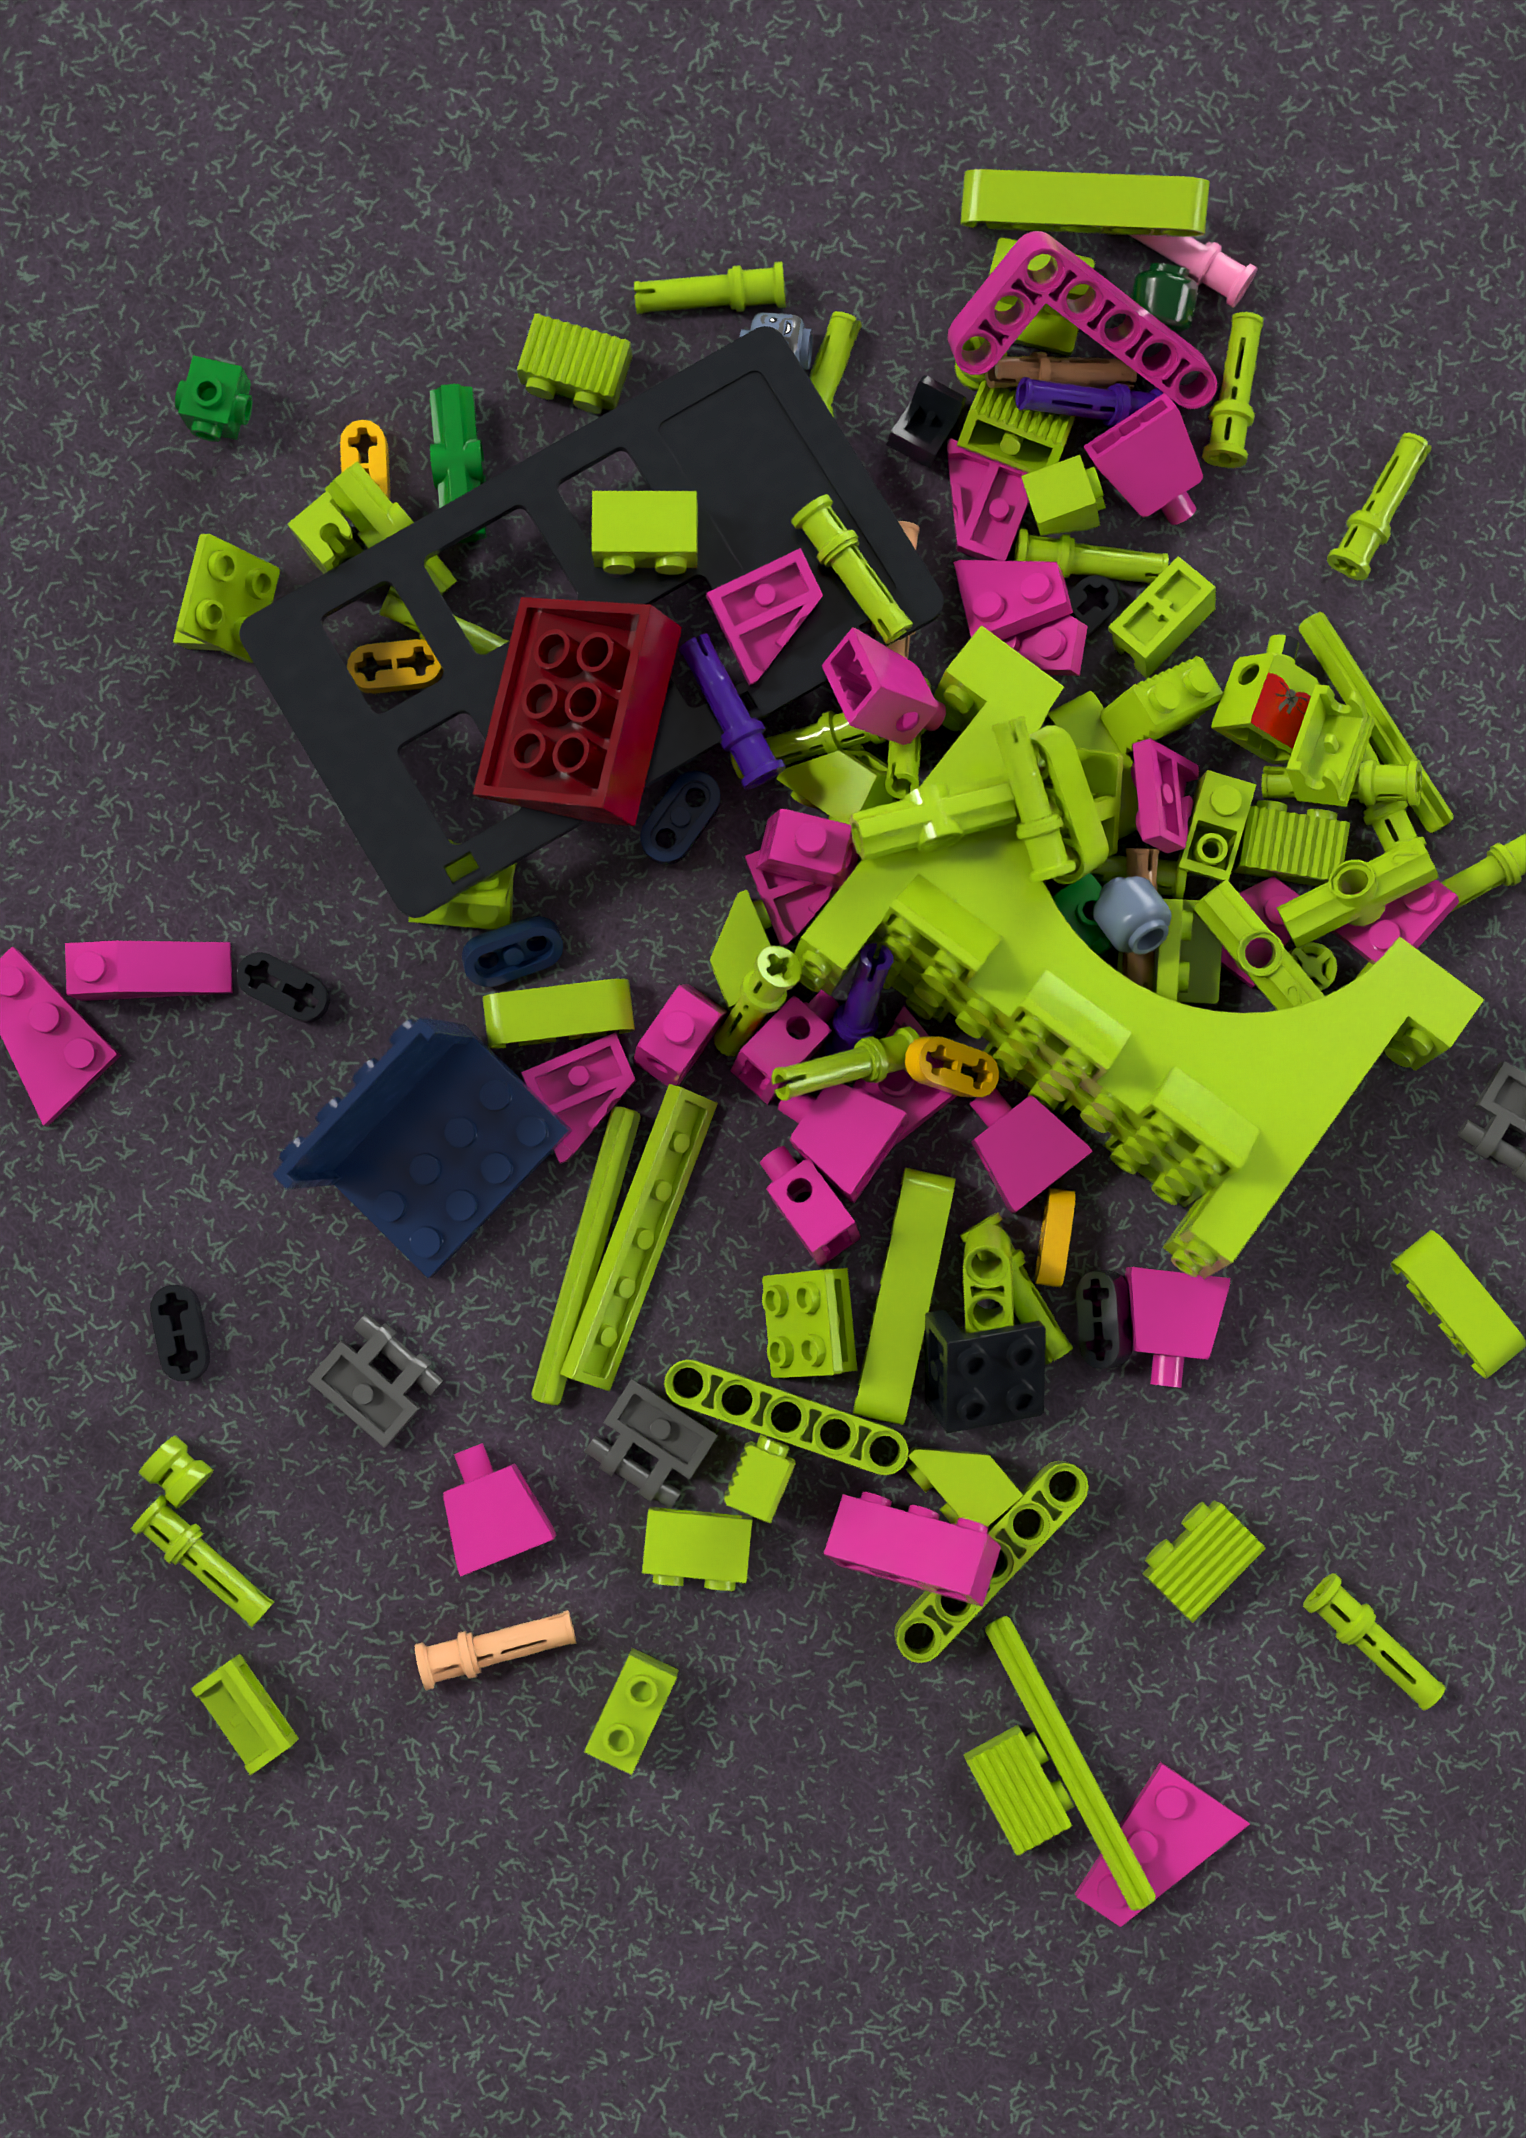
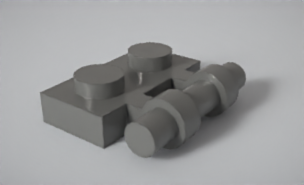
(1506, 1104)
(365, 1392)
(658, 1429)

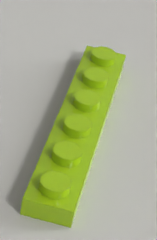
(639, 1238)

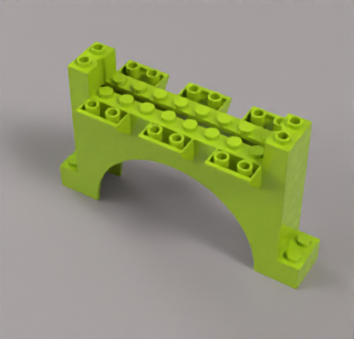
(1189, 1093)

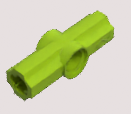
(377, 516)
(932, 817)
(1379, 882)
(1234, 927)

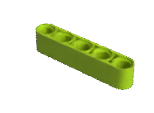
(1085, 202)
(904, 1296)
(807, 1432)
(1016, 1553)

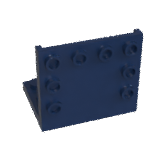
(427, 1140)

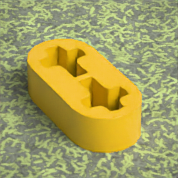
(378, 455)
(396, 678)
(954, 1057)
(1055, 1237)

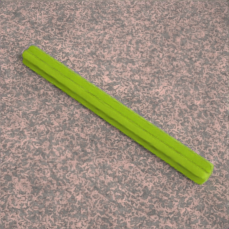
(586, 1251)
(1070, 1763)

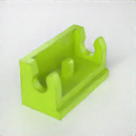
(324, 533)
(1163, 616)
(1329, 748)
(245, 1713)

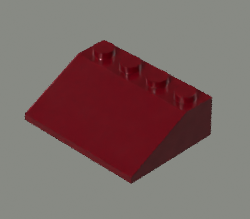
(578, 708)

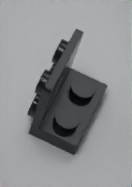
(983, 1374)

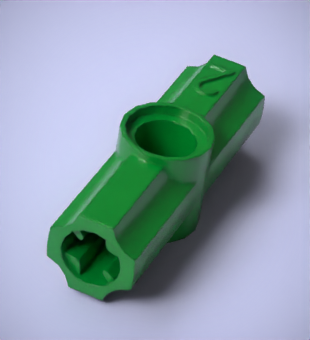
(456, 449)

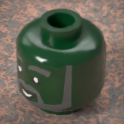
(1167, 294)

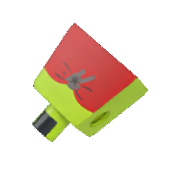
(1266, 701)

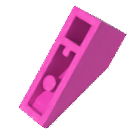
(147, 969)

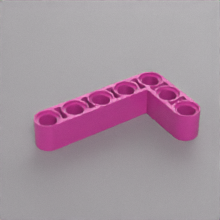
(1088, 313)

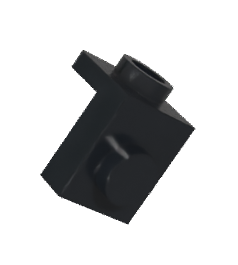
(927, 421)

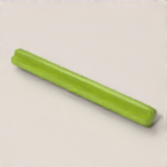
(1385, 735)

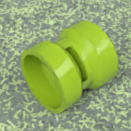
(175, 1471)

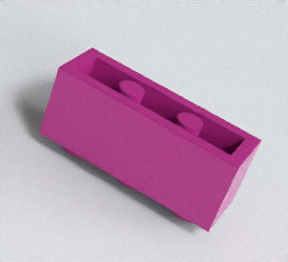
(913, 1548)

